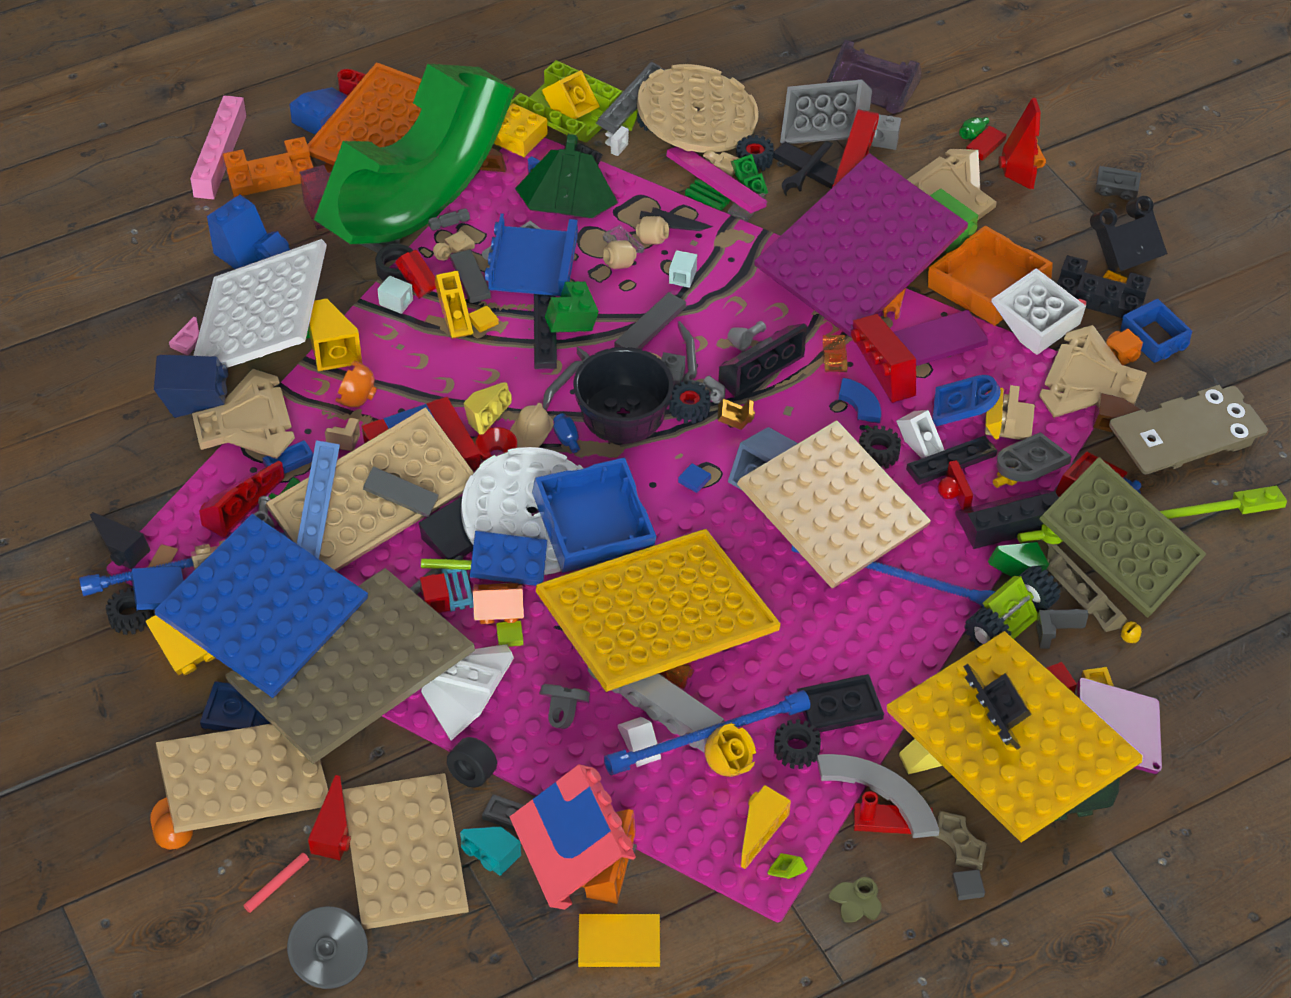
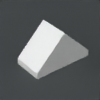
(639, 735)

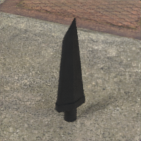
(676, 221)

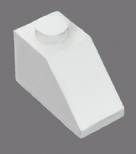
(920, 433)

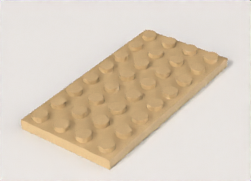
(360, 520)

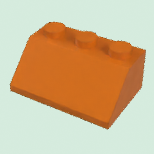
(608, 883)

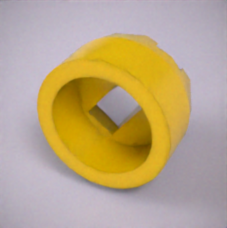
(1135, 633)

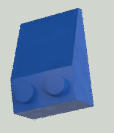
(315, 107)

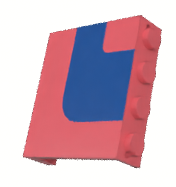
(571, 834)

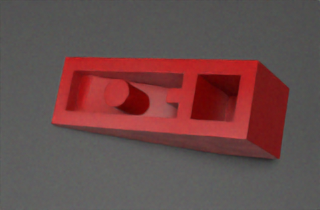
(330, 831)

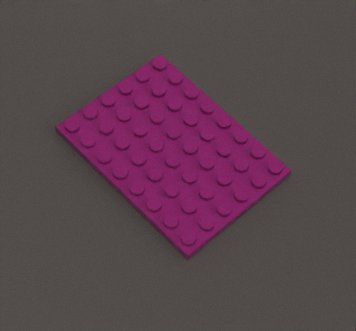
(861, 244)

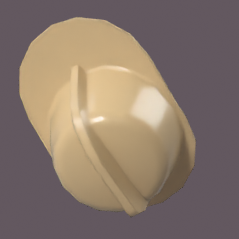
(532, 426)

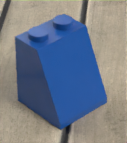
(234, 232)

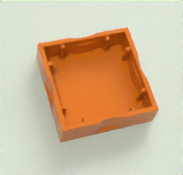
(982, 270)

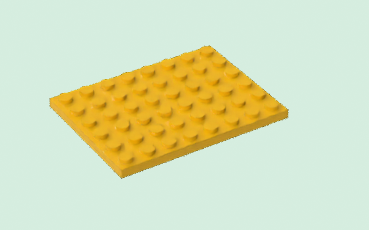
(656, 609)
(1063, 749)

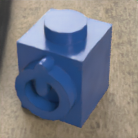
(270, 245)

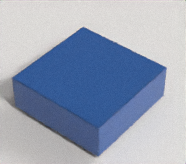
(694, 478)

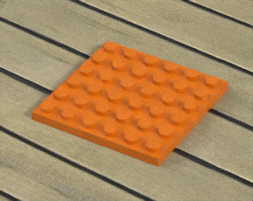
(374, 112)

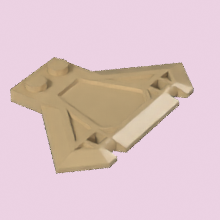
(958, 180)
(1087, 373)
(250, 419)

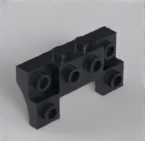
(1103, 293)

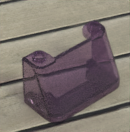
(890, 83)

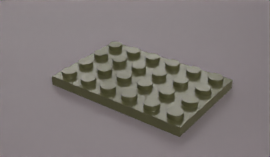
(1123, 537)

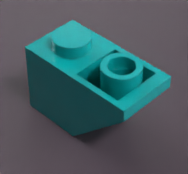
(491, 846)

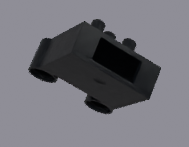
(1130, 242)

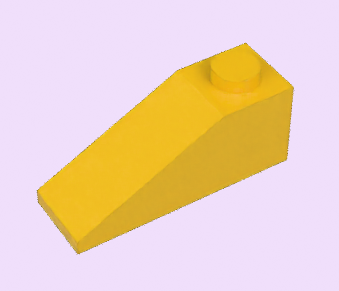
(453, 304)
(765, 816)

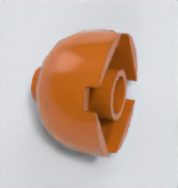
(357, 386)

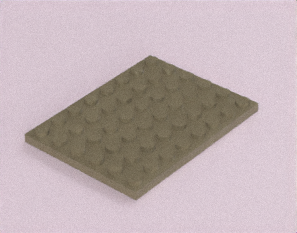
(363, 670)

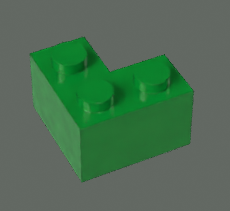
(572, 310)

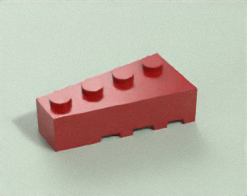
(886, 356)

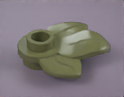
(856, 903)

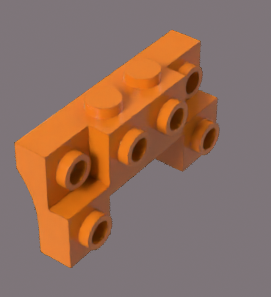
(267, 172)

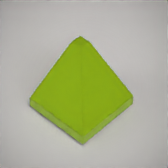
(787, 866)

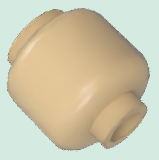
(652, 230)
(619, 254)

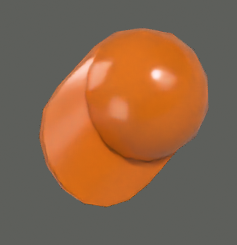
(163, 828)

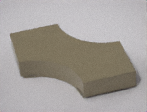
(967, 849)

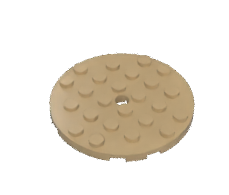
(669, 111)

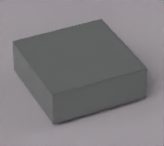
(968, 884)

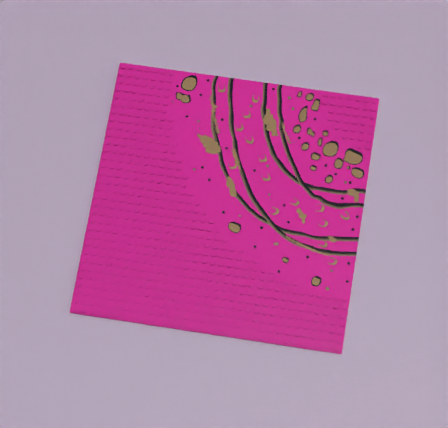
(825, 634)

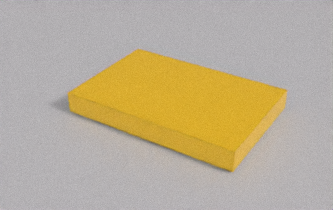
(619, 940)

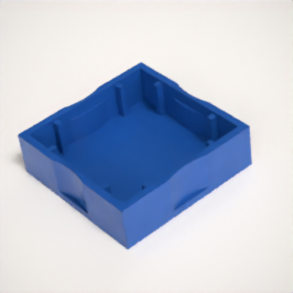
(593, 514)

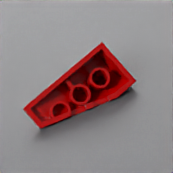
(1021, 146)
(233, 504)

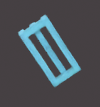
(460, 602)

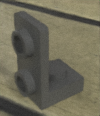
(1051, 619)

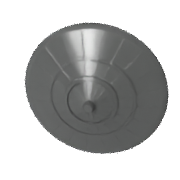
(327, 947)

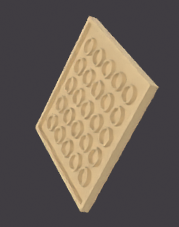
(834, 503)

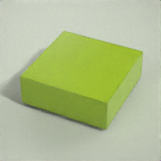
(510, 633)

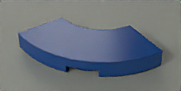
(861, 399)

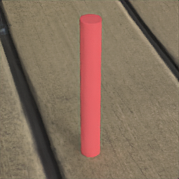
(276, 882)

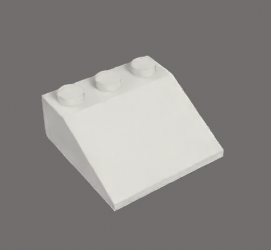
(1038, 310)

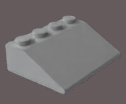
(823, 111)

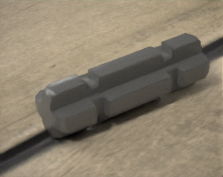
(448, 219)

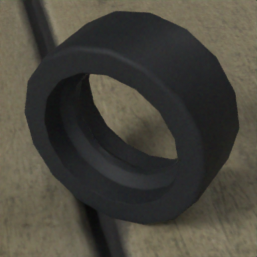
(387, 254)

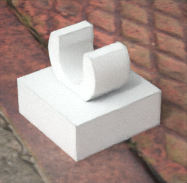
(618, 140)

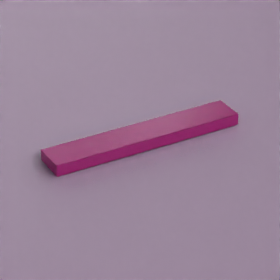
(717, 179)

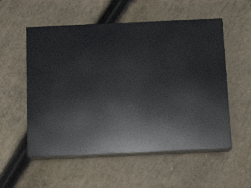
(842, 703)

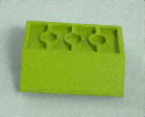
(584, 126)

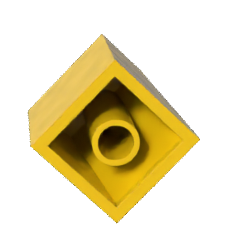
(332, 337)
(179, 650)

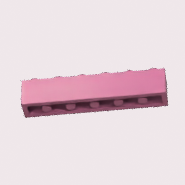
(220, 139)

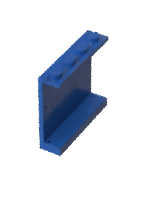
(531, 259)

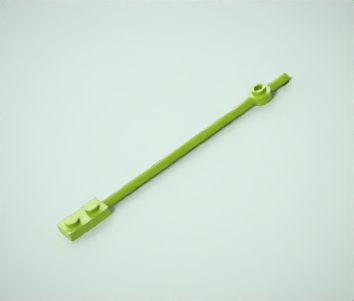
(1247, 502)

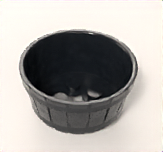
(623, 380)

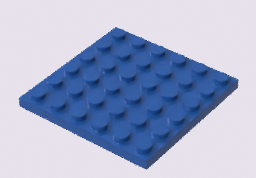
(261, 605)

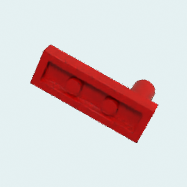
(878, 818)

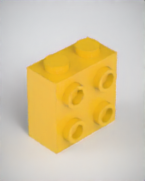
(521, 130)

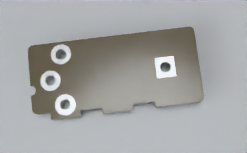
(1188, 429)

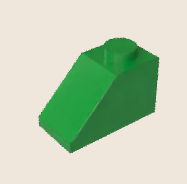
(1017, 558)

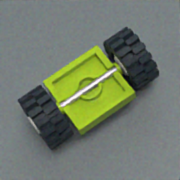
(1013, 606)

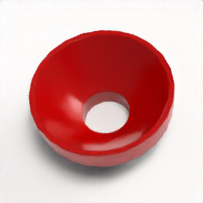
(495, 439)

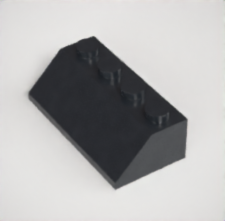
(763, 359)
(1005, 518)

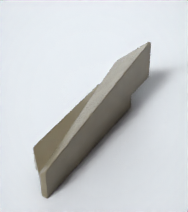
(1084, 589)

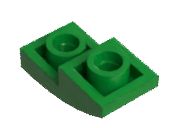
(748, 174)

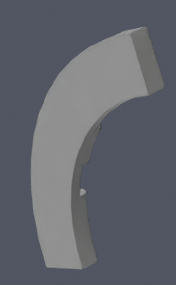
(885, 783)

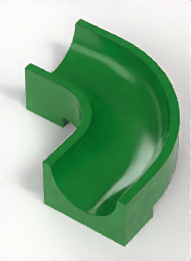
(397, 188)

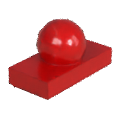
(956, 486)

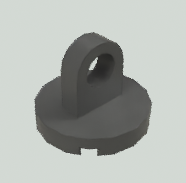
(565, 700)

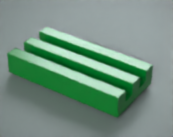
(710, 195)

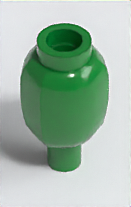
(973, 127)

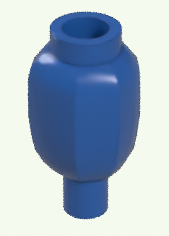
(566, 432)

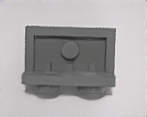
(1118, 182)

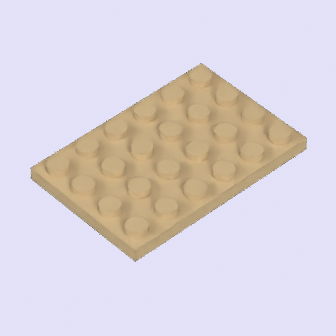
(237, 777)
(404, 851)

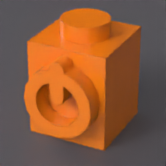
(1125, 346)

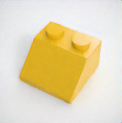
(571, 96)

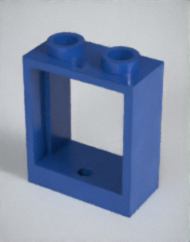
(1167, 320)

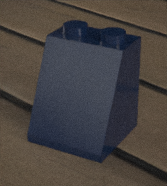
(190, 383)

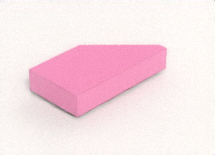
(186, 338)

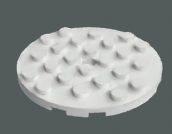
(502, 491)

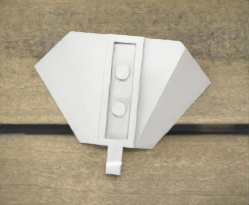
(466, 687)

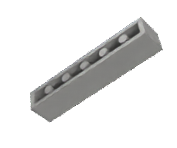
(669, 706)

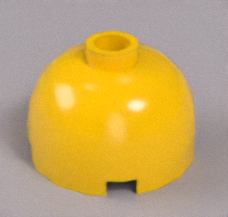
(730, 751)

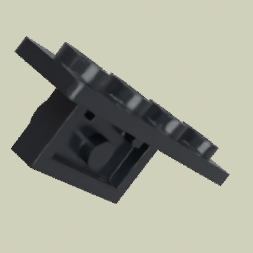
(1003, 701)

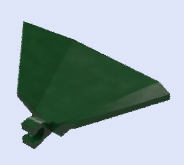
(567, 184)

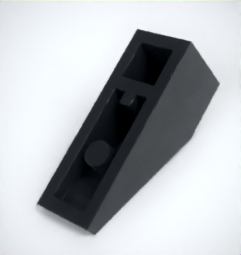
(123, 543)

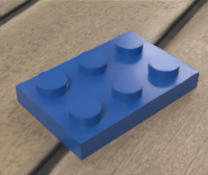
(508, 558)

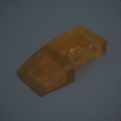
(834, 353)

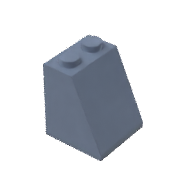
(758, 451)

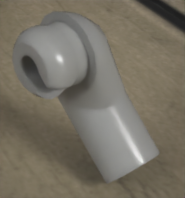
(717, 389)

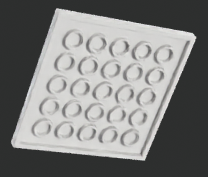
(261, 306)

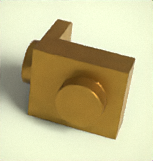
(735, 414)

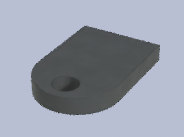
(1031, 458)

